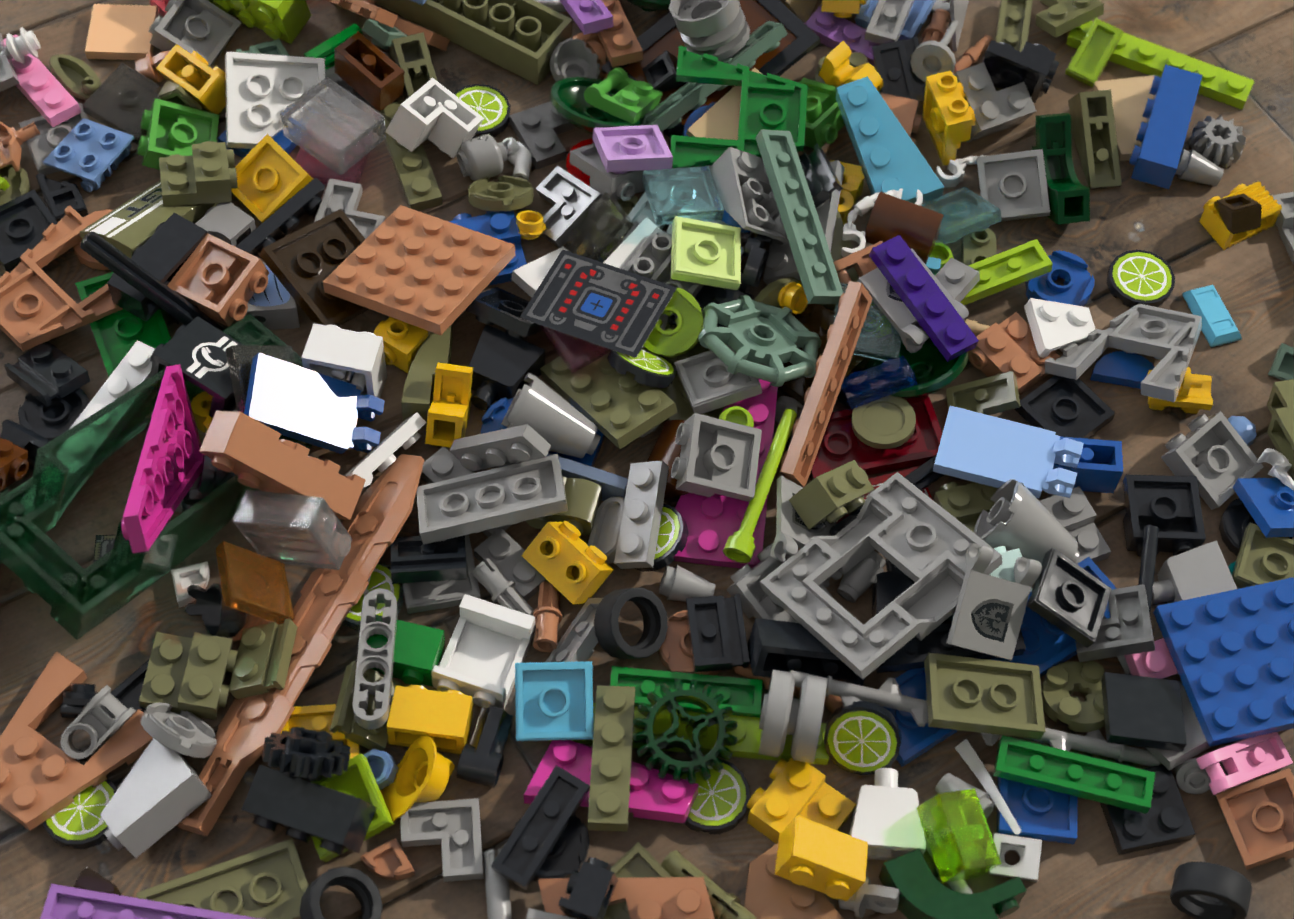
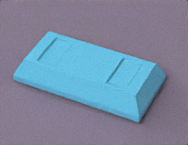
(1216, 321)

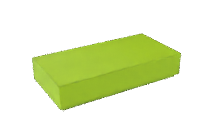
(1094, 52)

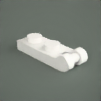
(382, 455)

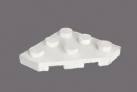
(261, 89)

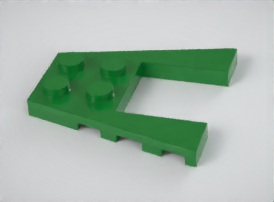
(764, 104)

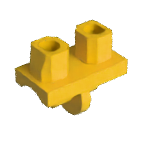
(1192, 396)

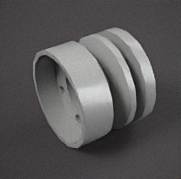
(711, 26)

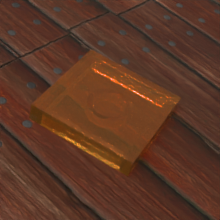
(254, 583)

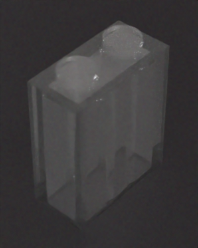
(333, 125)
(293, 529)

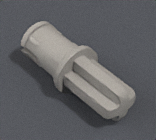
(500, 587)

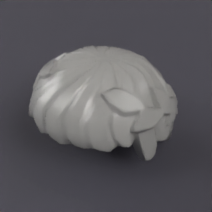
(573, 60)

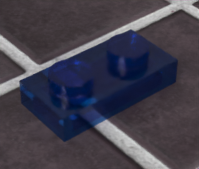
(878, 382)

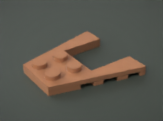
(368, 10)
(34, 305)
(38, 775)
(644, 897)

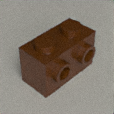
(369, 71)

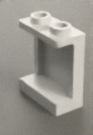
(484, 652)

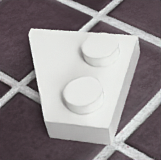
(1057, 325)

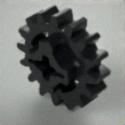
(306, 754)

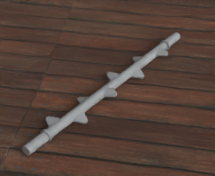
(890, 696)

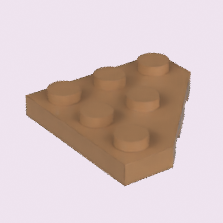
(779, 898)

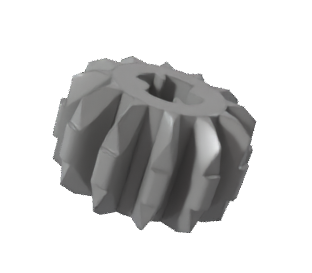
(1218, 140)

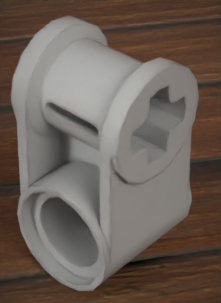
(97, 722)

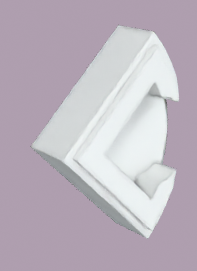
(189, 575)

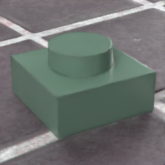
(381, 33)

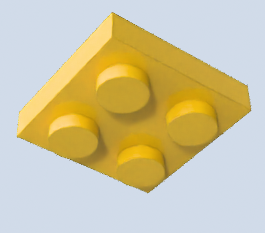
(268, 178)

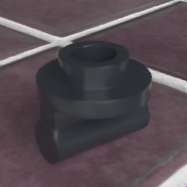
(76, 699)

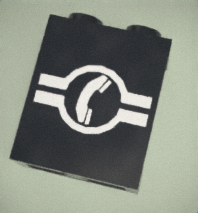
(202, 359)

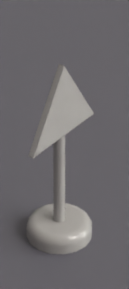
(936, 56)

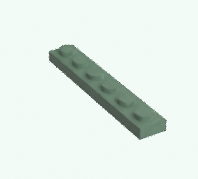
(694, 95)
(799, 217)

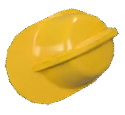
(419, 777)

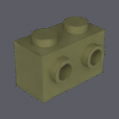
(832, 495)

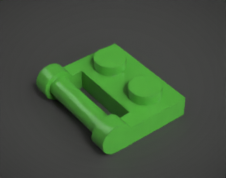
(631, 101)

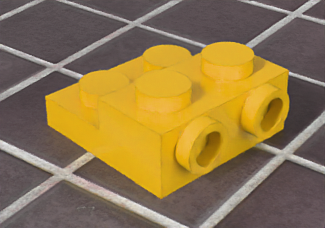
(947, 114)
(797, 791)

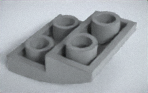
(654, 262)

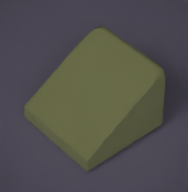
(176, 94)

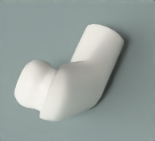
(519, 157)

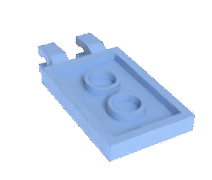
(999, 450)

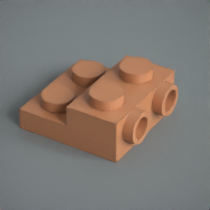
(220, 279)
(1009, 349)
(1261, 818)

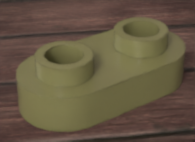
(975, 249)

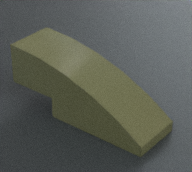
(420, 379)
(1282, 422)

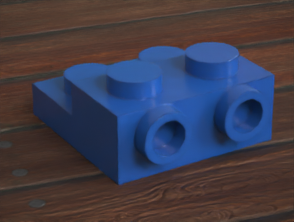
(500, 226)

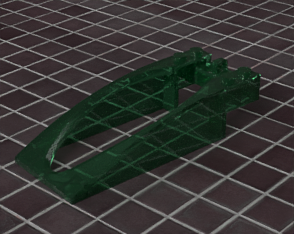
(90, 595)

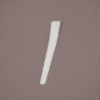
(978, 768)

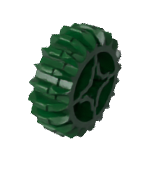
(670, 739)

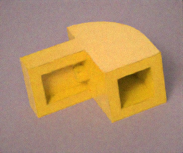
(450, 404)

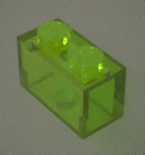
(958, 835)

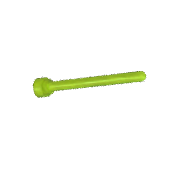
(741, 544)

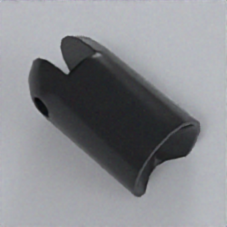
(23, 438)

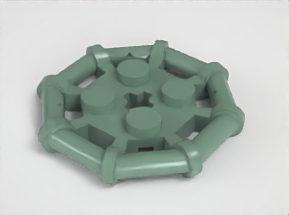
(762, 340)

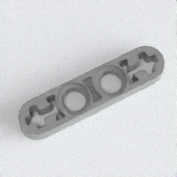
(375, 658)

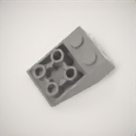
(747, 193)

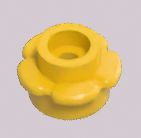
(530, 224)
(793, 297)

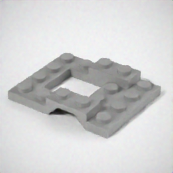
(915, 538)

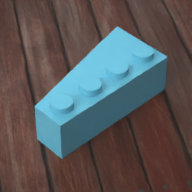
(883, 146)

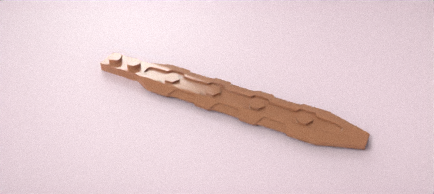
(318, 615)

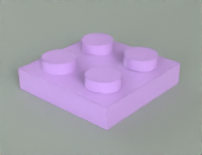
(632, 148)

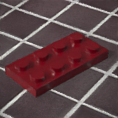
(842, 445)

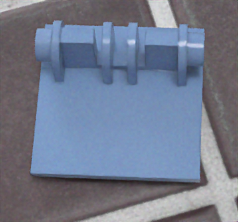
(90, 153)

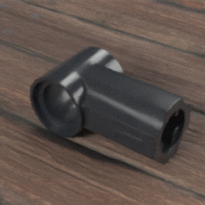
(484, 756)

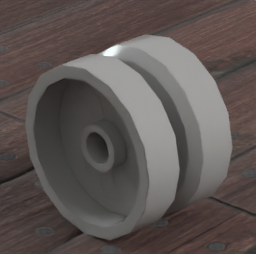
(792, 716)

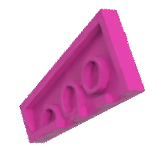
(649, 794)

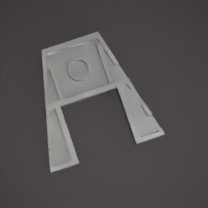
(1145, 331)

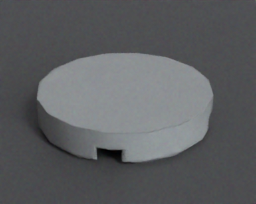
(179, 732)

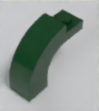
(1067, 196)
(926, 898)

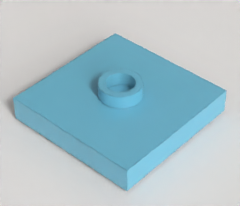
(554, 701)

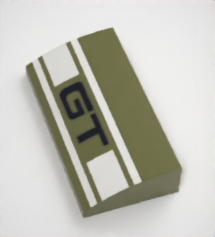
(139, 217)

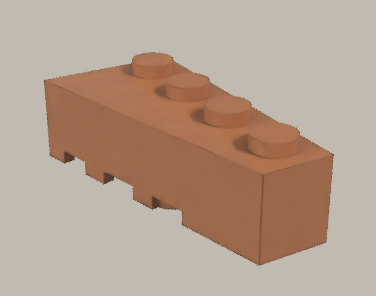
(275, 464)

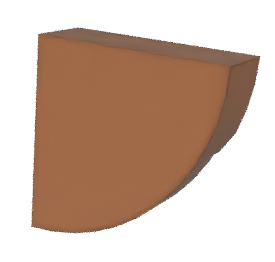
(388, 861)

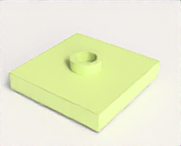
(706, 253)

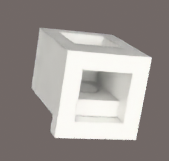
(1029, 852)

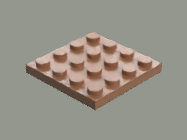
(419, 269)

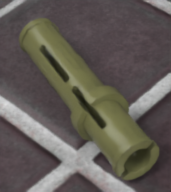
(678, 866)

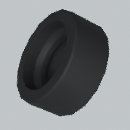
(654, 623)
(347, 877)
(1210, 891)

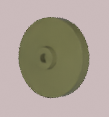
(884, 422)

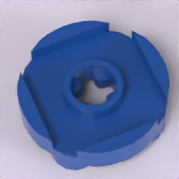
(1077, 281)

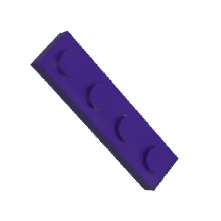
(923, 298)

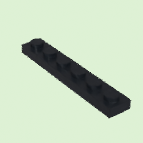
(283, 220)

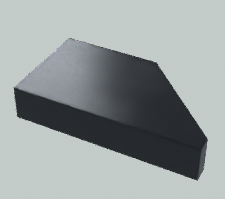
(60, 196)

